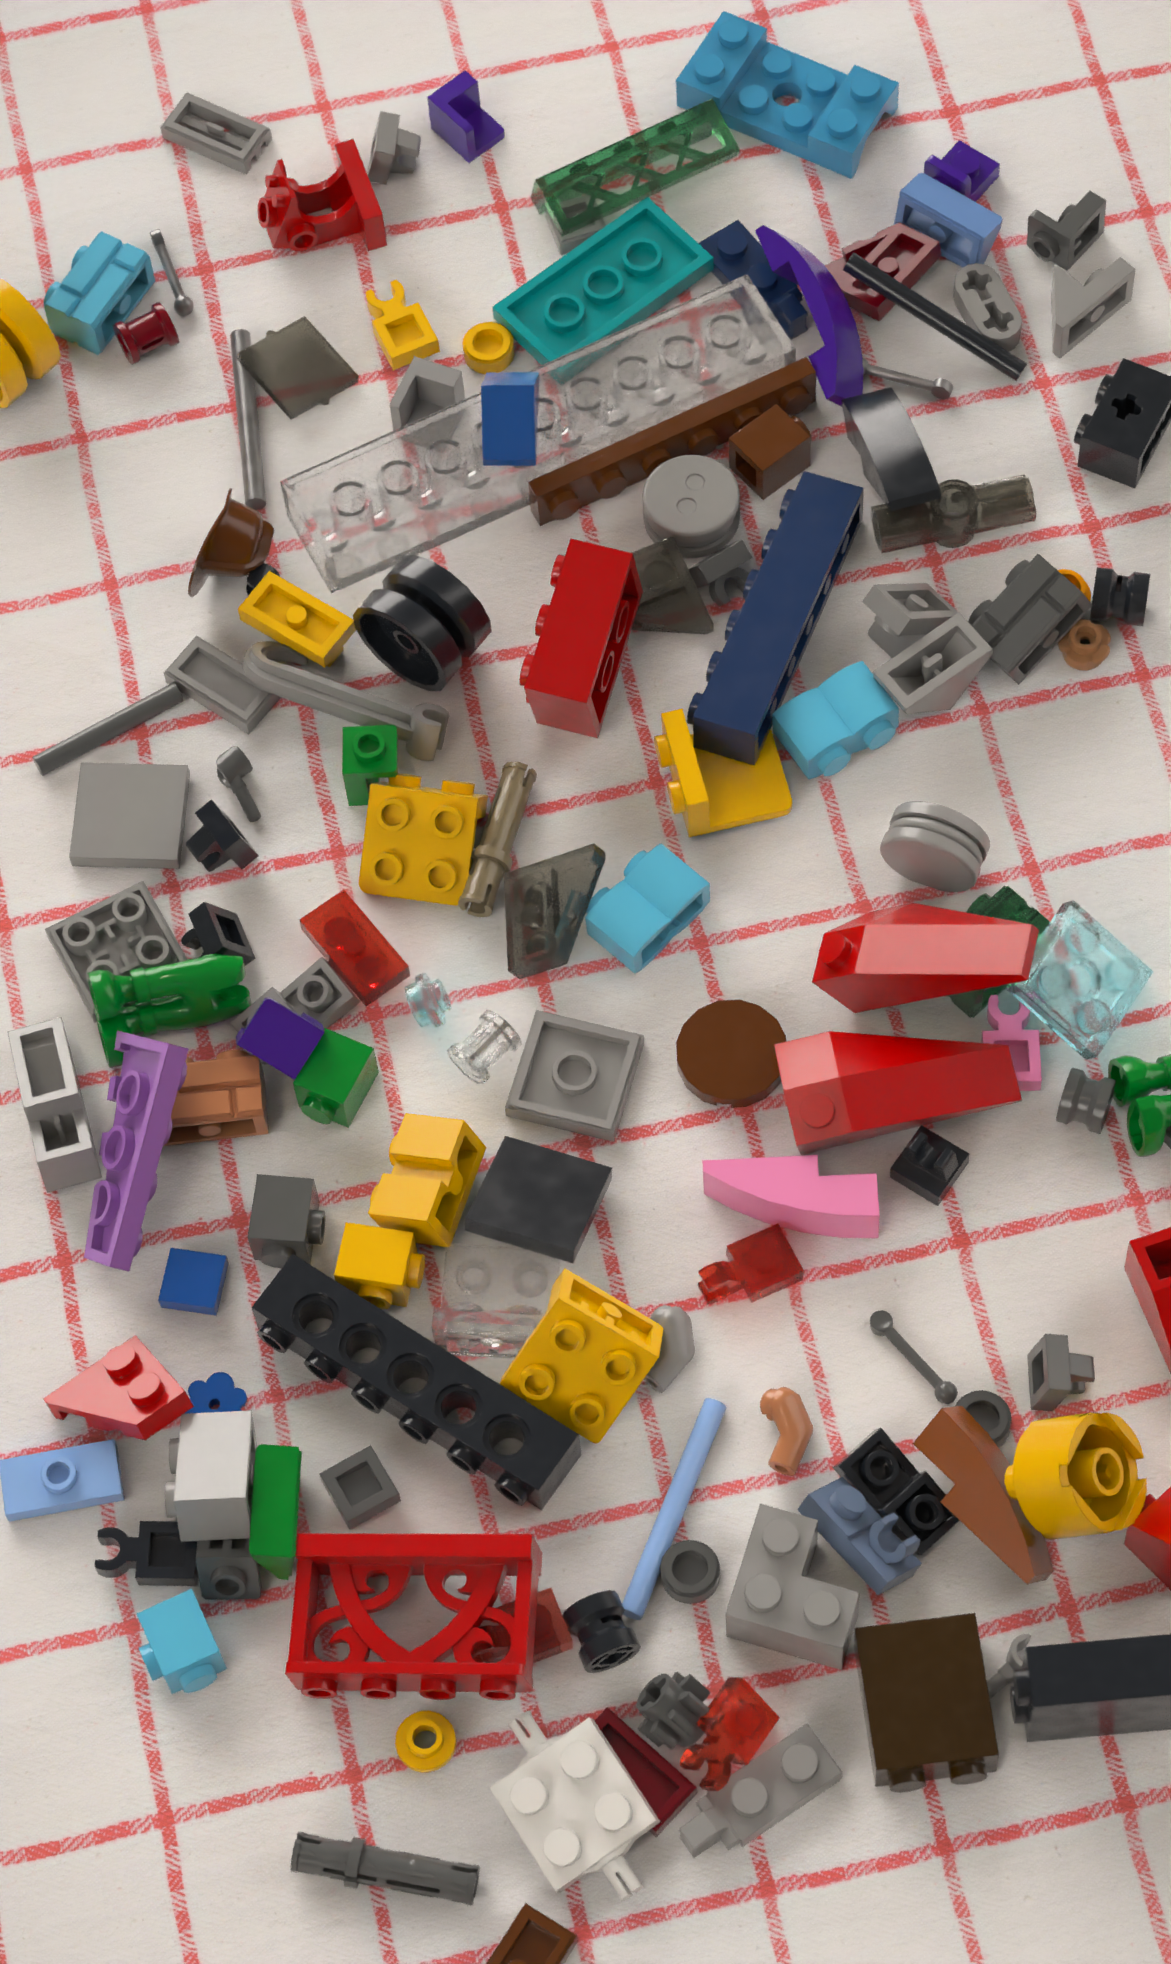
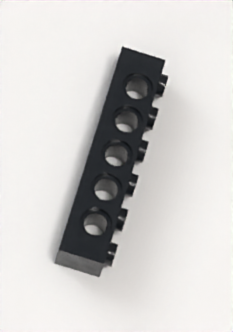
(305, 1294)

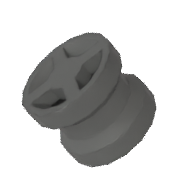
(1086, 1100)

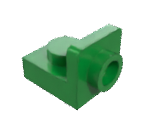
(367, 757)

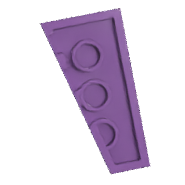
(133, 1146)

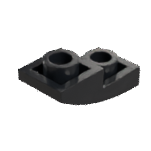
(896, 1486)

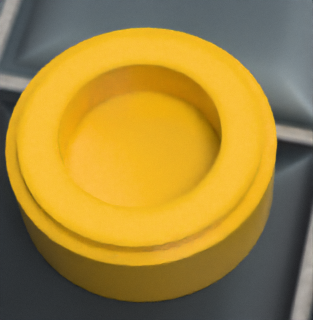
(488, 347)

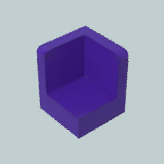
(460, 119)
(280, 1037)

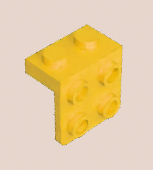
(715, 789)
(419, 839)

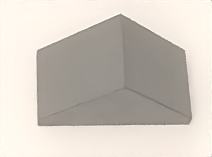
(935, 668)

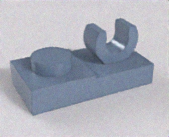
(862, 1535)

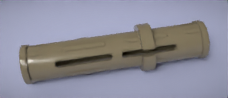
(493, 852)

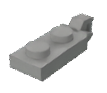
(762, 1793)

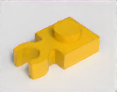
(401, 329)

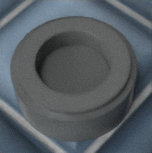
(989, 1412)
(690, 1571)

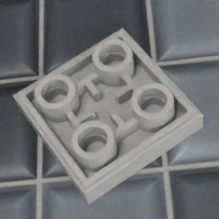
(114, 937)

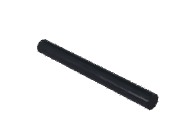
(934, 316)

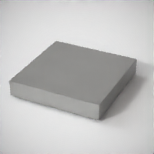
(130, 815)
(574, 1075)

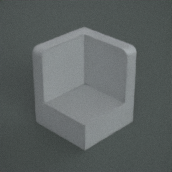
(424, 391)

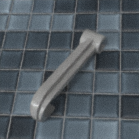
(419, 727)

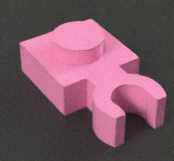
(1023, 1044)

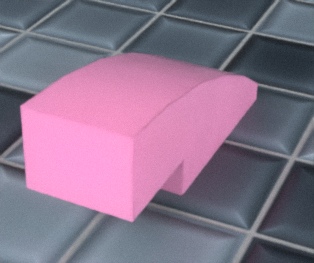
(795, 1196)

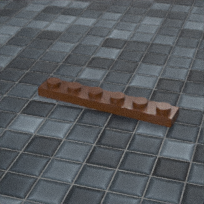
(688, 433)

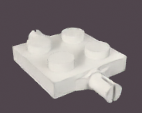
(574, 1805)

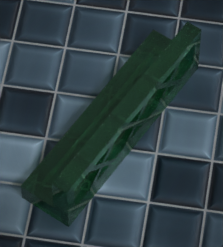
(631, 157)

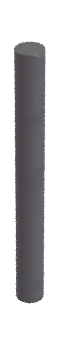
(248, 424)

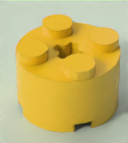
(1077, 1475)

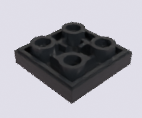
(538, 1199)

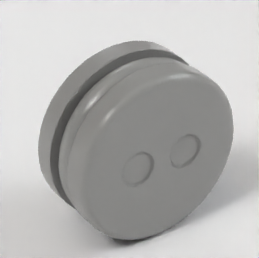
(692, 502)
(935, 846)

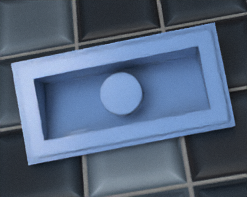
(957, 222)

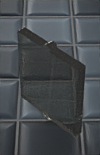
(297, 367)

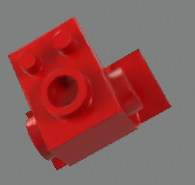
(346, 192)

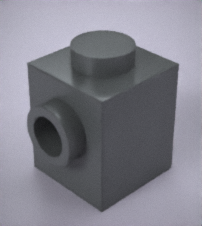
(285, 1219)

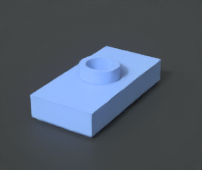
(61, 1480)

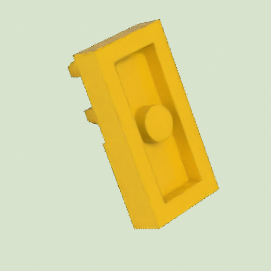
(297, 619)

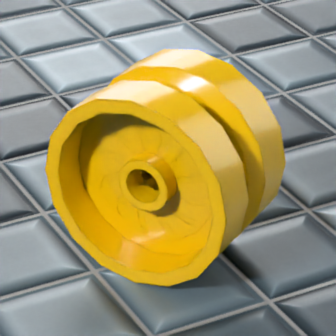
(25, 345)

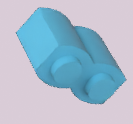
(836, 720)
(646, 907)

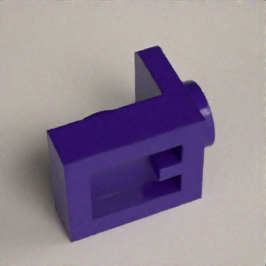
(964, 170)

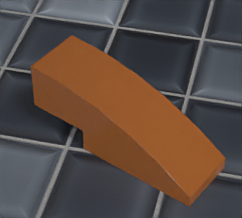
(979, 1496)

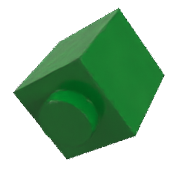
(335, 1079)

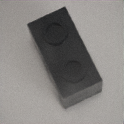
(1126, 423)

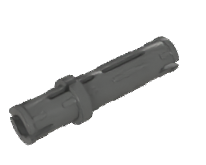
(374, 1866)

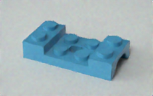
(748, 76)

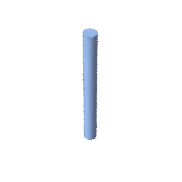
(673, 1508)

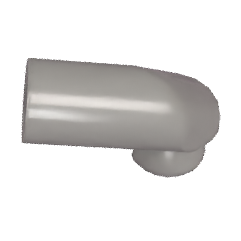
(676, 1346)

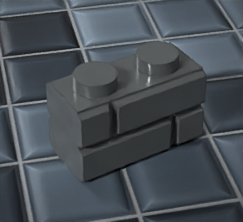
(1029, 616)

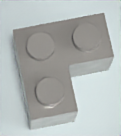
(779, 1604)

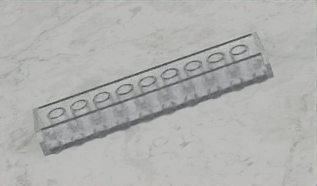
(430, 476)

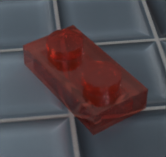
(354, 947)

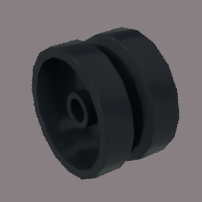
(422, 622)

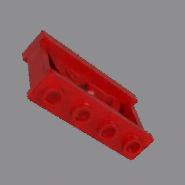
(358, 1556)

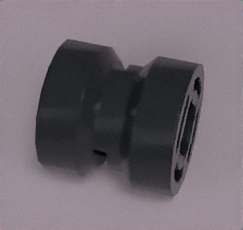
(1120, 596)
(601, 1631)

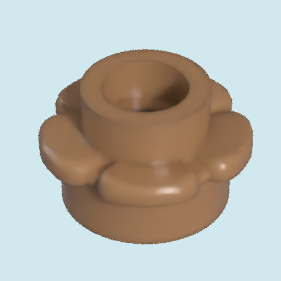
(1085, 656)

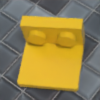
(584, 1357)

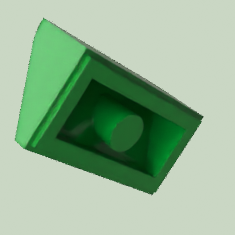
(275, 1508)

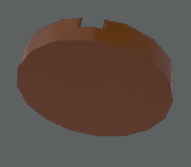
(730, 1053)

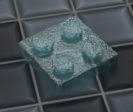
(1081, 980)

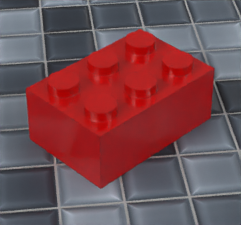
(582, 637)

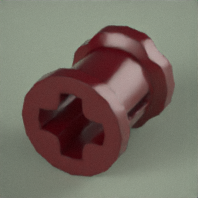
(146, 333)

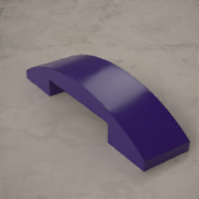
(840, 360)

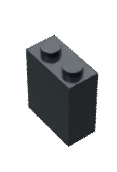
(1094, 1688)

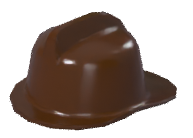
(233, 546)

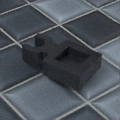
(155, 1555)

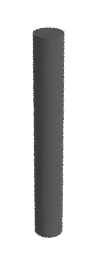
(107, 729)

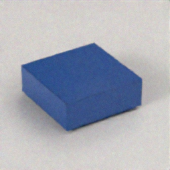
(193, 1281)

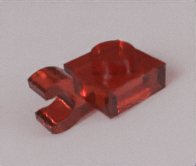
(756, 1264)
(550, 1632)

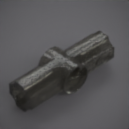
(979, 508)

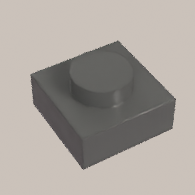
(360, 1487)

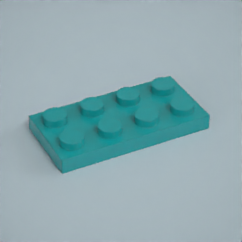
(604, 284)

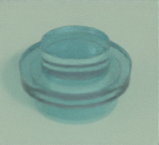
(428, 1000)

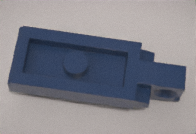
(740, 254)

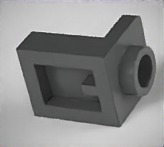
(1073, 233)
(227, 1570)

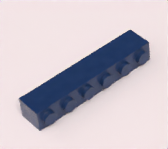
(776, 618)

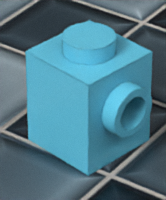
(180, 1644)

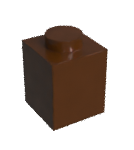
(770, 451)

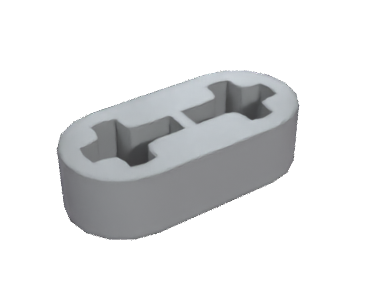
(996, 305)

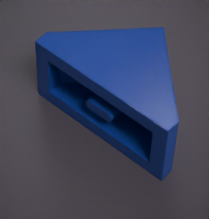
(509, 418)

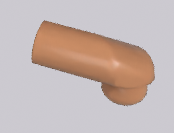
(794, 1425)

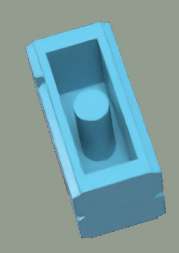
(98, 292)

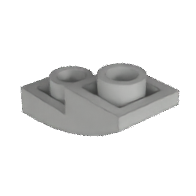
(316, 992)

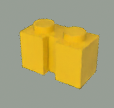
(430, 1178)

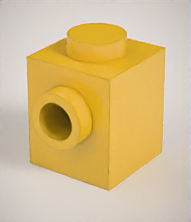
(379, 1264)

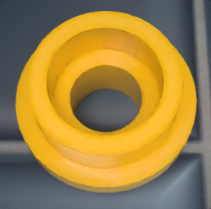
(430, 1758)

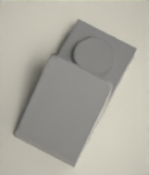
(1082, 309)
(905, 614)

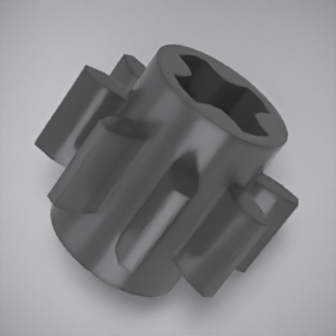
(672, 1710)

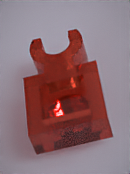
(734, 1732)

